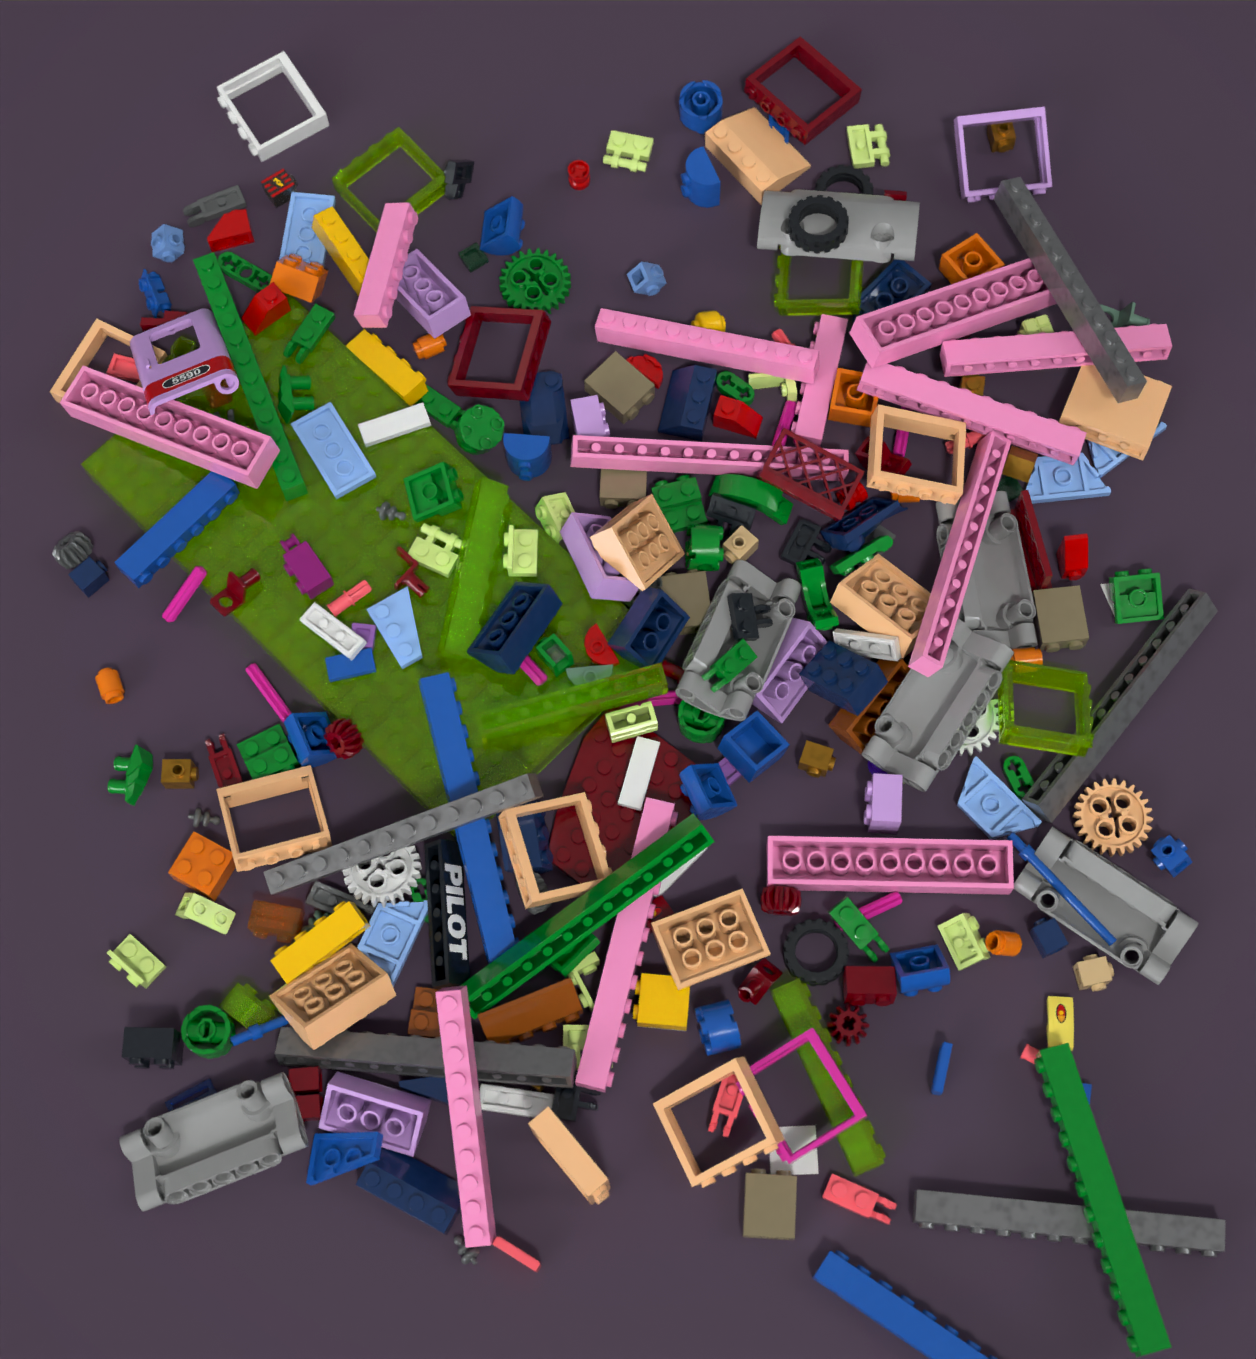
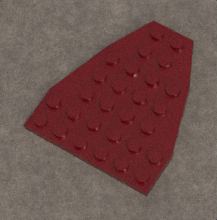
(601, 775)

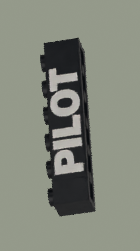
(446, 914)

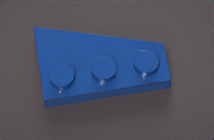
(340, 1153)

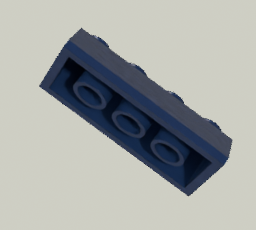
(515, 626)
(413, 1189)

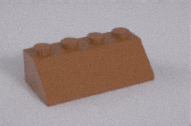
(859, 729)
(532, 1013)

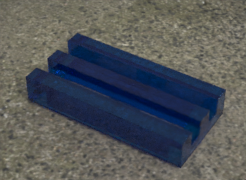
(207, 1083)

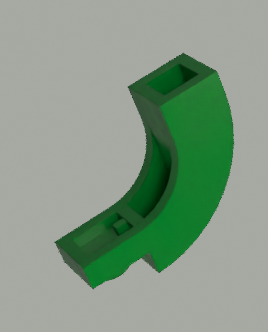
(754, 492)
(815, 595)

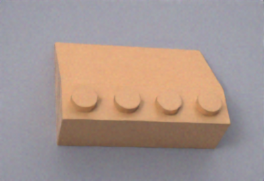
(755, 153)
(638, 542)
(883, 601)
(709, 939)
(333, 995)

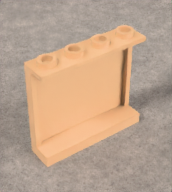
(1118, 426)

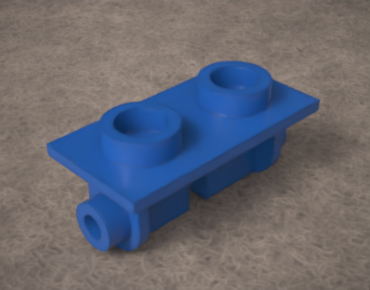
(151, 285)

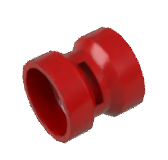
(579, 175)
(859, 495)

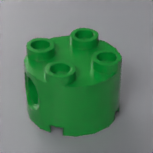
(479, 430)
(703, 547)
(698, 724)
(208, 1031)

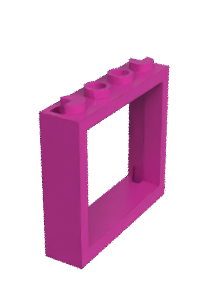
(811, 1036)

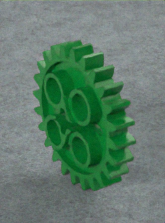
(551, 271)

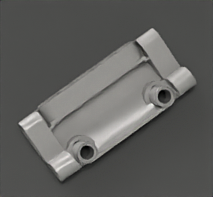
(875, 226)
(999, 589)
(717, 637)
(936, 713)
(1115, 898)
(214, 1141)

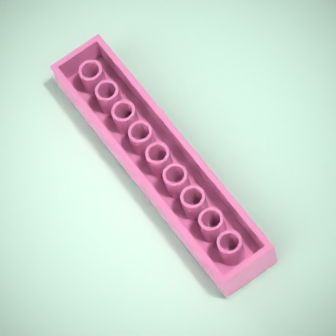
(950, 313)
(173, 429)
(891, 865)

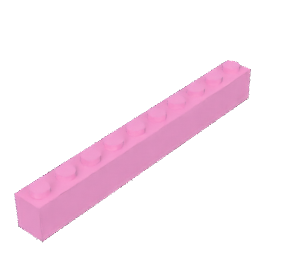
(707, 345)
(1044, 351)
(979, 412)
(466, 1116)

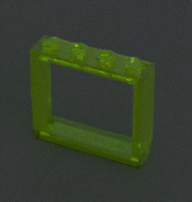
(376, 154)
(817, 306)
(1049, 678)

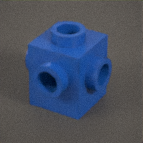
(1171, 855)

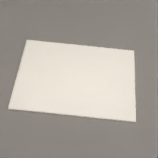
(797, 1138)

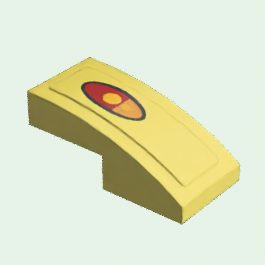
(1060, 1021)

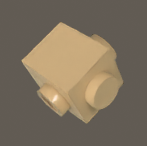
(740, 545)
(1093, 973)

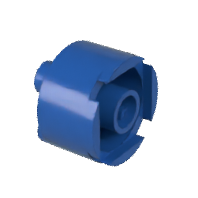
(700, 106)
(718, 1027)

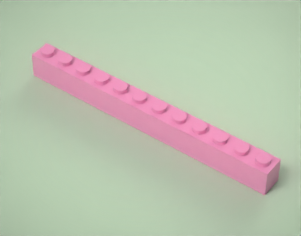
(694, 457)
(959, 555)
(621, 961)

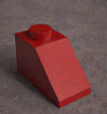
(231, 231)
(265, 309)
(736, 417)
(1073, 556)

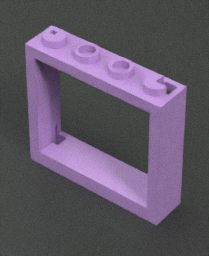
(1037, 114)

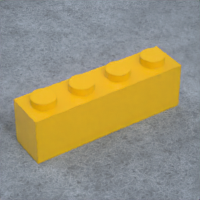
(341, 246)
(388, 367)
(321, 942)

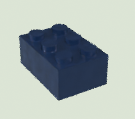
(843, 677)

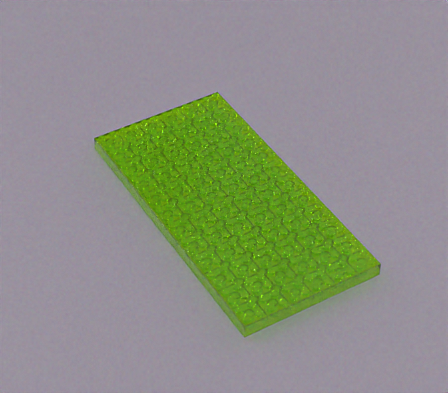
(357, 548)

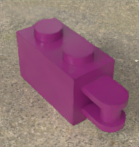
(306, 567)

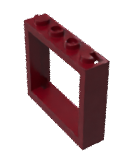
(824, 70)
(530, 359)

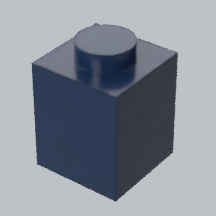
(89, 576)
(1048, 937)

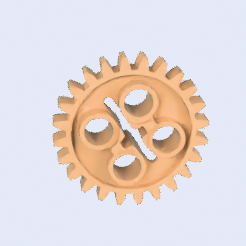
(1134, 814)

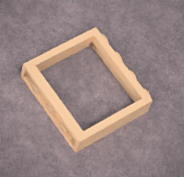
(86, 352)
(920, 424)
(266, 788)
(519, 855)
(757, 1102)
(570, 1156)

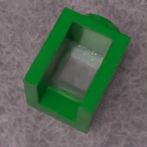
(554, 654)

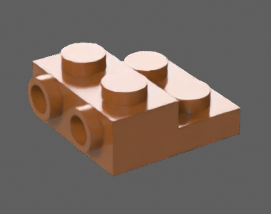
(424, 1015)

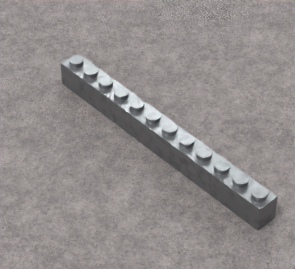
(1070, 290)
(1123, 702)
(403, 833)
(424, 1057)
(1062, 1221)

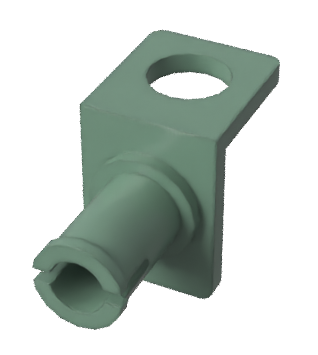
(1126, 316)

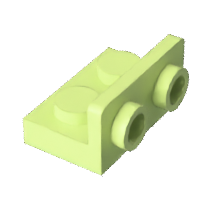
(553, 513)
(521, 552)
(964, 940)
(137, 961)

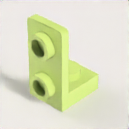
(762, 380)
(205, 912)
(586, 966)

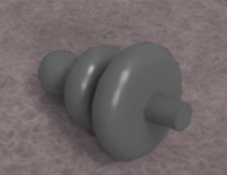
(385, 511)
(205, 819)
(469, 1255)

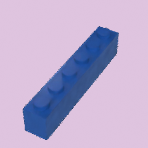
(177, 528)

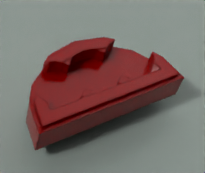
(648, 367)
(598, 648)

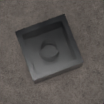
(152, 1047)

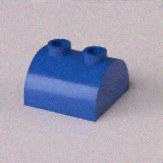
(701, 180)
(503, 228)
(527, 454)
(307, 737)
(707, 790)
(920, 970)

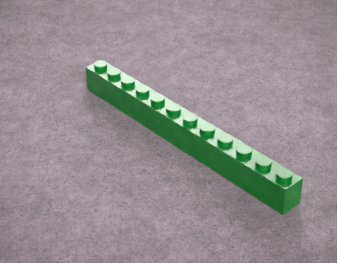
(249, 373)
(586, 914)
(1102, 1201)

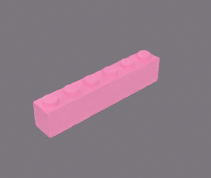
(386, 265)
(817, 396)

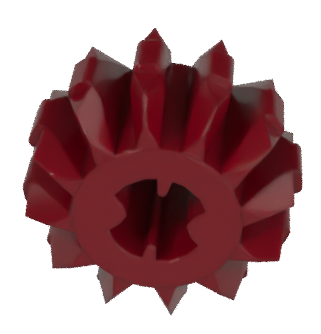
(343, 738)
(780, 900)
(856, 1030)

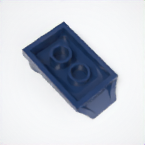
(892, 286)
(546, 408)
(853, 527)

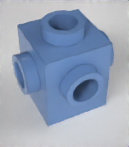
(167, 243)
(646, 278)

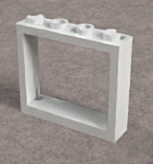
(258, 75)

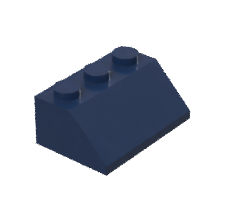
(688, 402)
(649, 628)
(535, 839)

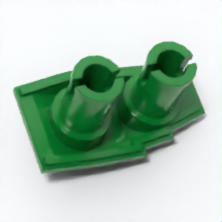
(287, 402)
(138, 771)

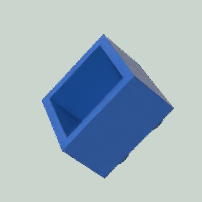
(753, 746)

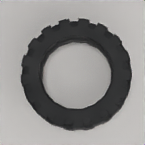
(848, 174)
(818, 205)
(827, 929)

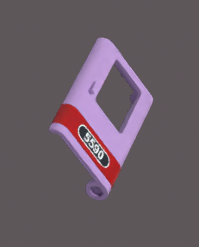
(188, 372)

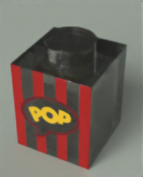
(279, 187)

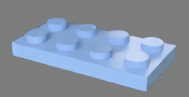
(298, 232)
(333, 450)

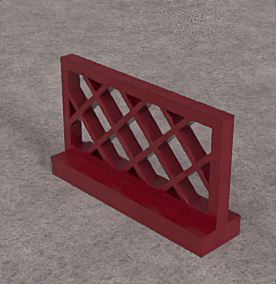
(802, 493)
(1032, 543)

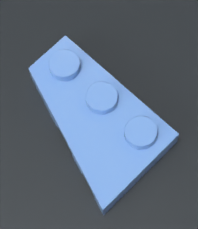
(397, 626)

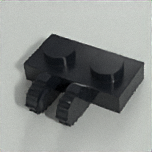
(457, 174)
(731, 511)
(802, 541)
(744, 618)
(567, 1101)

